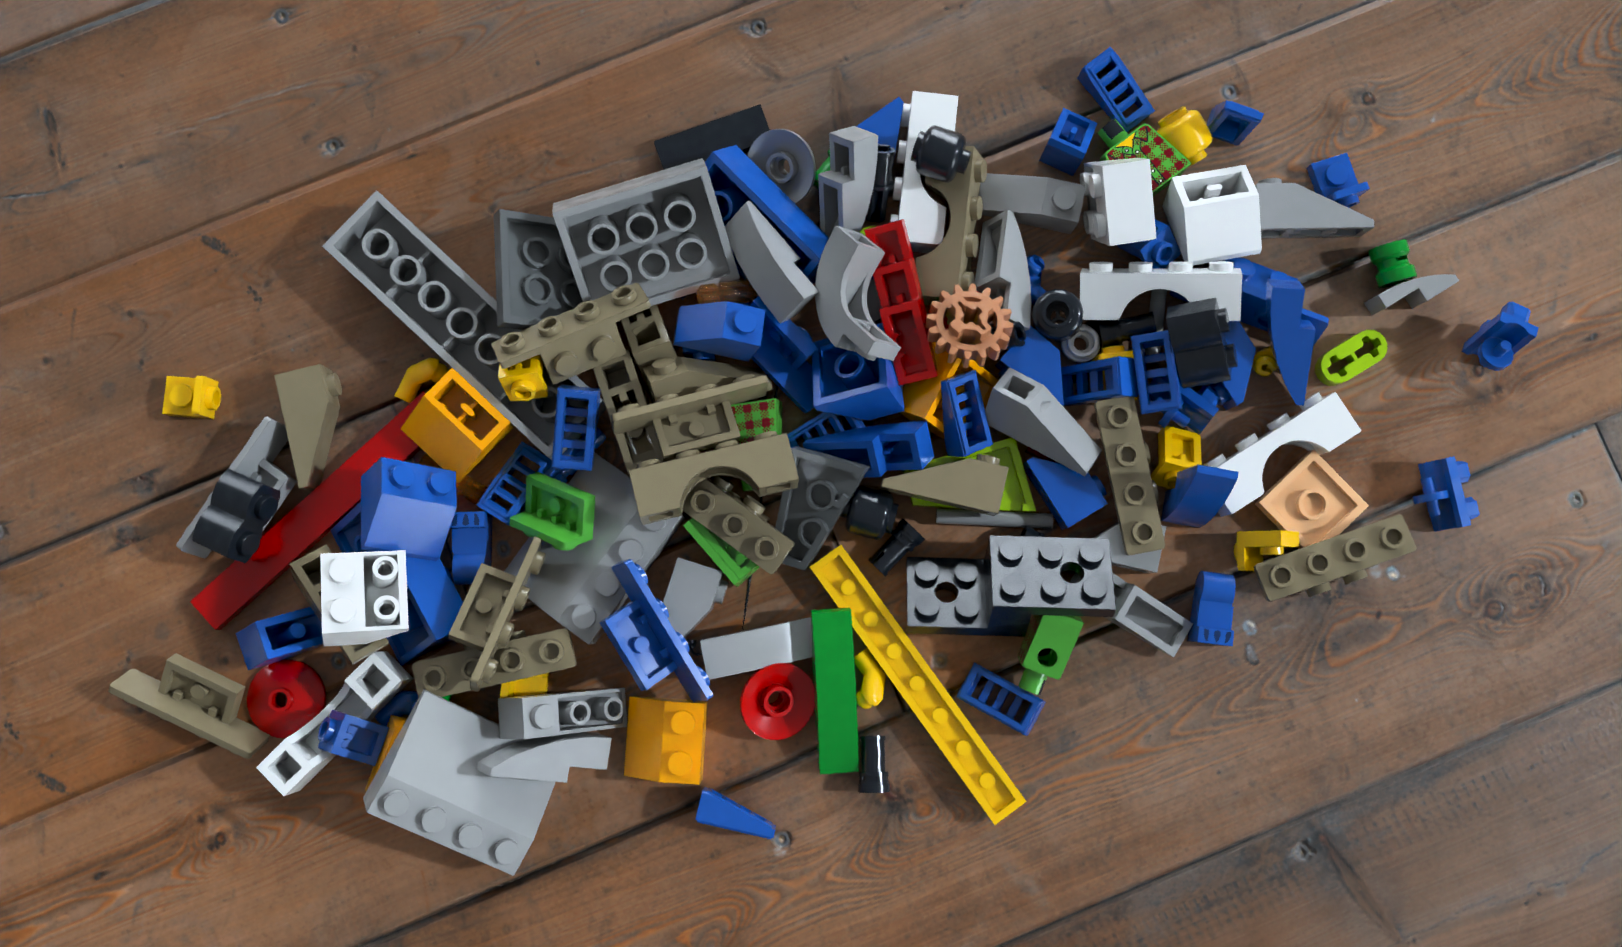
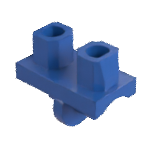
(1502, 337)
(1196, 407)
(1445, 495)

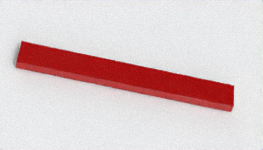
(302, 526)

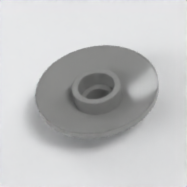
(773, 149)

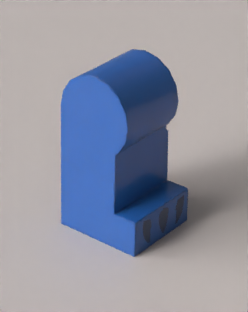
(470, 544)
(1212, 609)

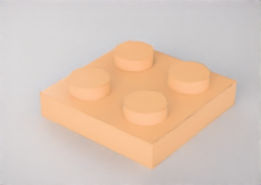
(1312, 501)

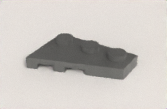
(815, 506)

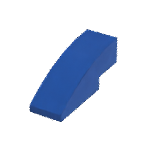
(1289, 335)
(880, 446)
(1197, 495)

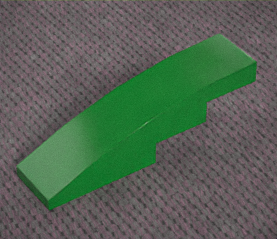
(834, 690)

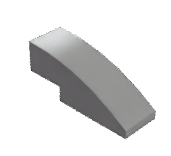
(850, 182)
(769, 263)
(1004, 266)
(1146, 617)
(757, 648)
(548, 757)

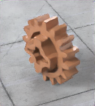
(969, 327)

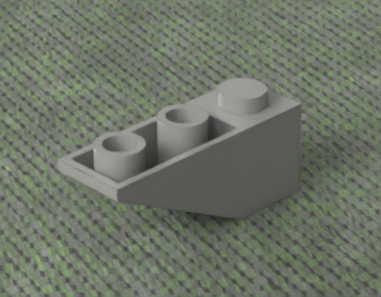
(1038, 420)
(561, 713)

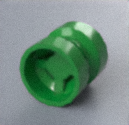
(1392, 263)

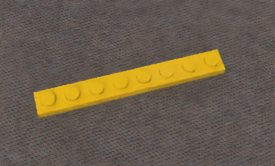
(918, 685)

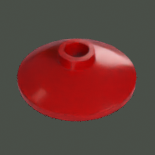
(304, 697)
(791, 709)

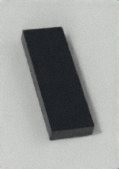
(700, 141)

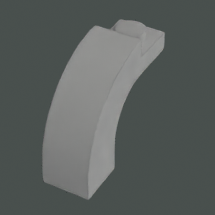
(842, 296)

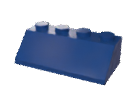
(740, 180)
(430, 595)

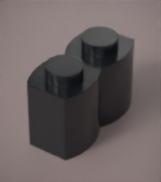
(1200, 342)
(236, 516)

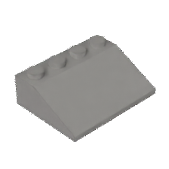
(648, 232)
(579, 583)
(438, 793)

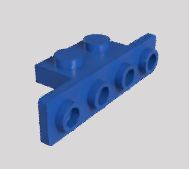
(1254, 296)
(785, 357)
(647, 638)

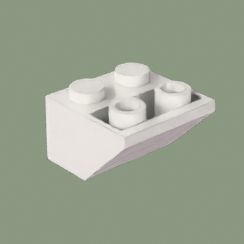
(1119, 201)
(1214, 215)
(363, 596)

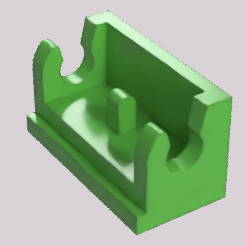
(728, 559)

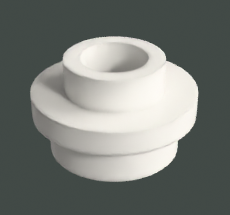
(1092, 345)

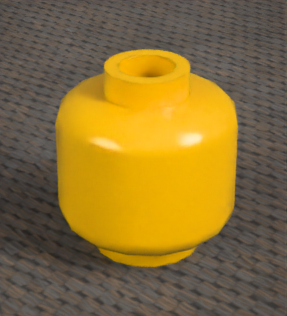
(1186, 133)

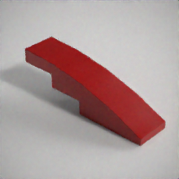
(902, 303)

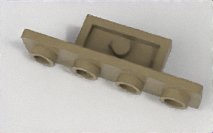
(576, 337)
(692, 420)
(1130, 475)
(738, 522)
(1335, 558)
(487, 611)
(518, 660)
(194, 701)

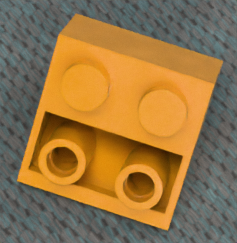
(456, 425)

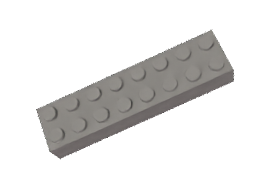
(443, 310)

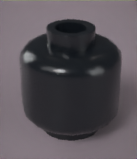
(940, 153)
(1057, 301)
(870, 512)

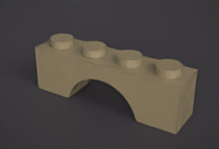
(952, 258)
(762, 464)

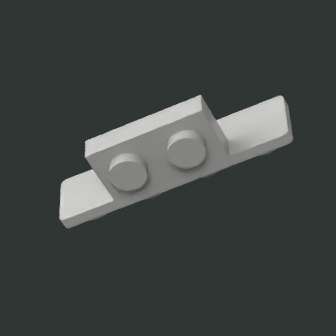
(255, 462)

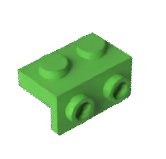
(556, 512)

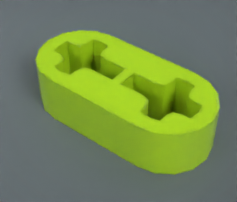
(1355, 365)

